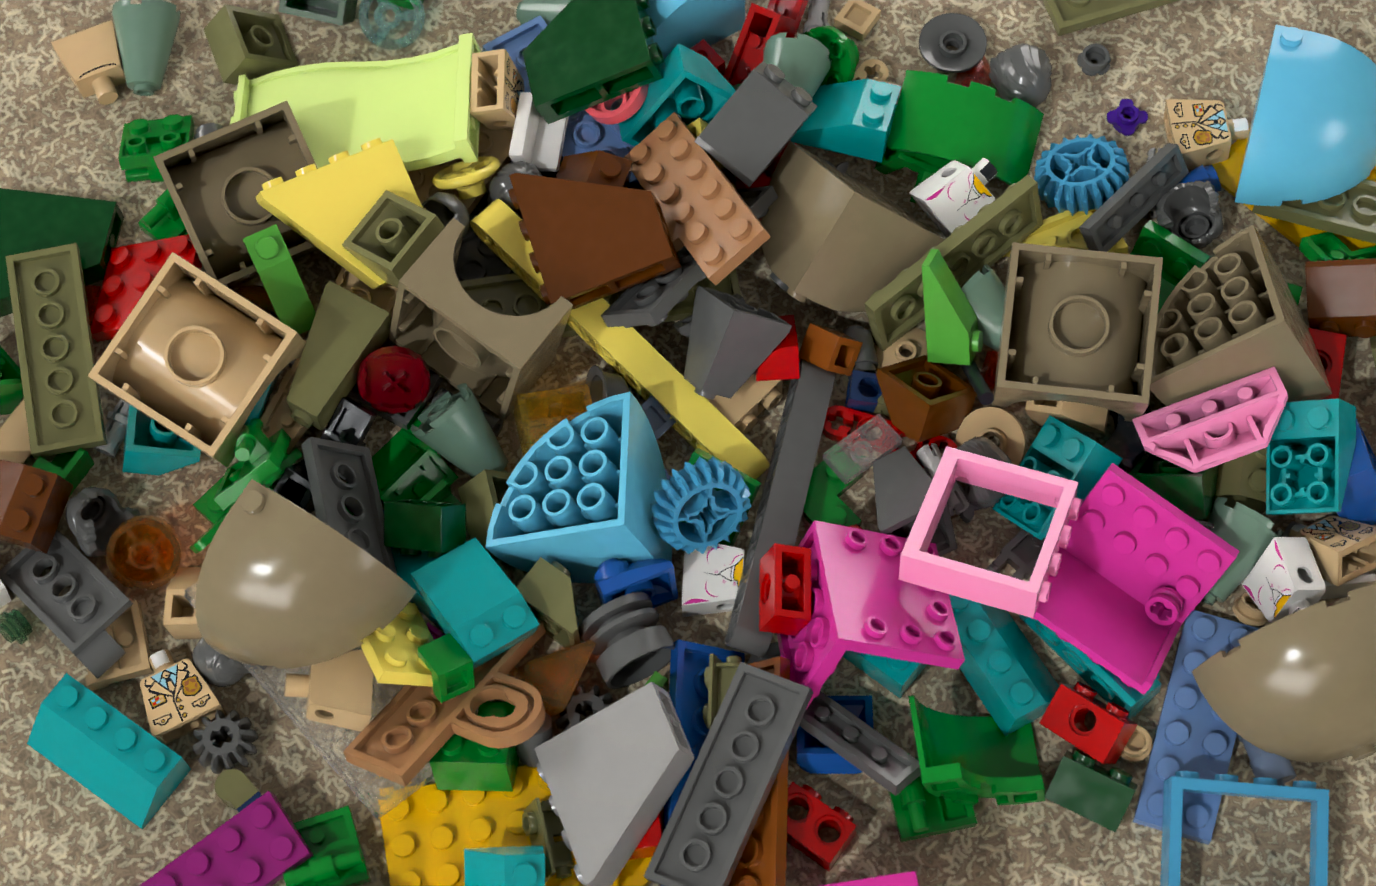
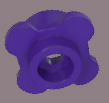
(1124, 125)

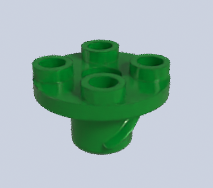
(843, 53)

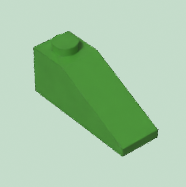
(280, 278)
(949, 317)

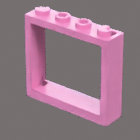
(974, 582)

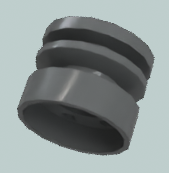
(627, 640)

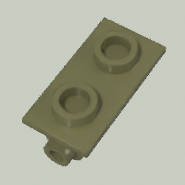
(717, 681)
(541, 826)

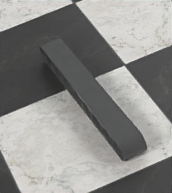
(781, 497)

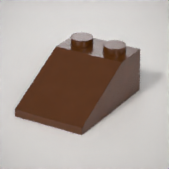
(30, 505)

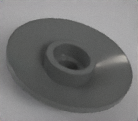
(955, 31)

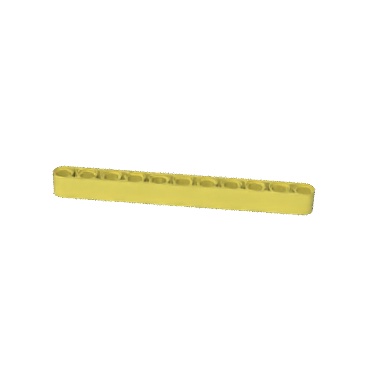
(628, 353)

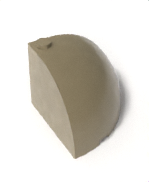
(836, 234)
(1233, 323)
(289, 586)
(1302, 682)

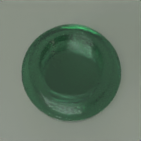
(14, 626)

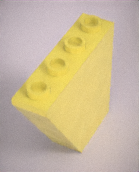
(333, 199)

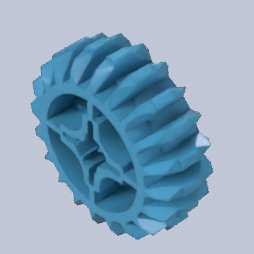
(1081, 173)
(693, 498)

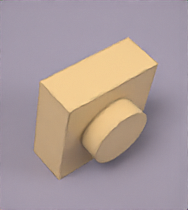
(857, 18)

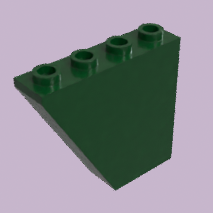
(591, 56)
(49, 220)

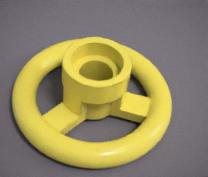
(467, 176)

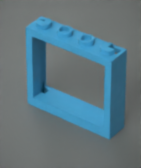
(1260, 788)

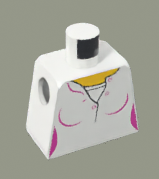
(955, 194)
(1285, 578)
(711, 580)

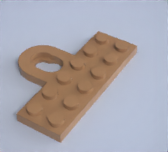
(696, 199)
(418, 724)

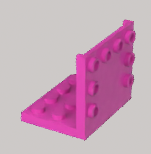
(1114, 560)
(866, 607)

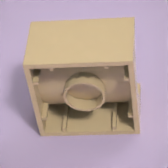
(196, 357)

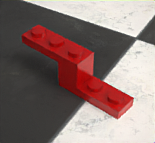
(758, 27)

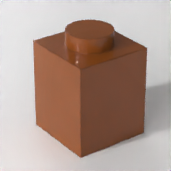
(830, 349)

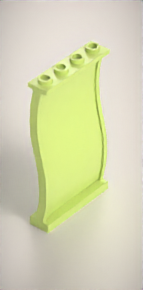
(344, 104)

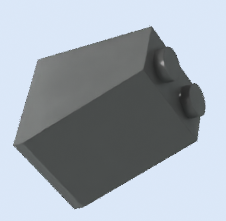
(756, 123)

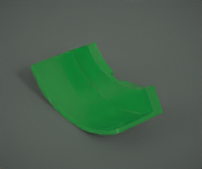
(965, 124)
(975, 758)

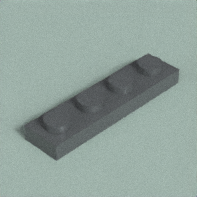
(1134, 199)
(860, 744)

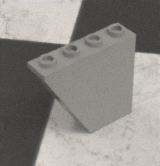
(614, 779)

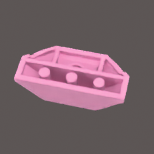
(1216, 423)

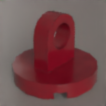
(393, 379)

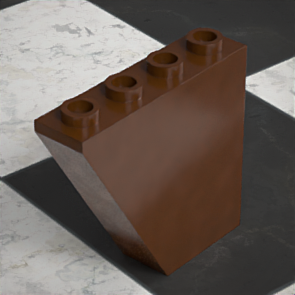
(591, 236)

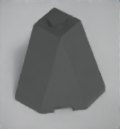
(728, 342)
(899, 496)

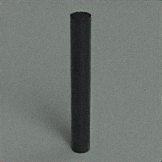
(978, 383)

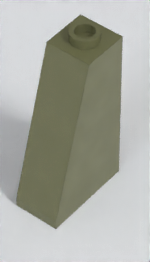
(338, 342)

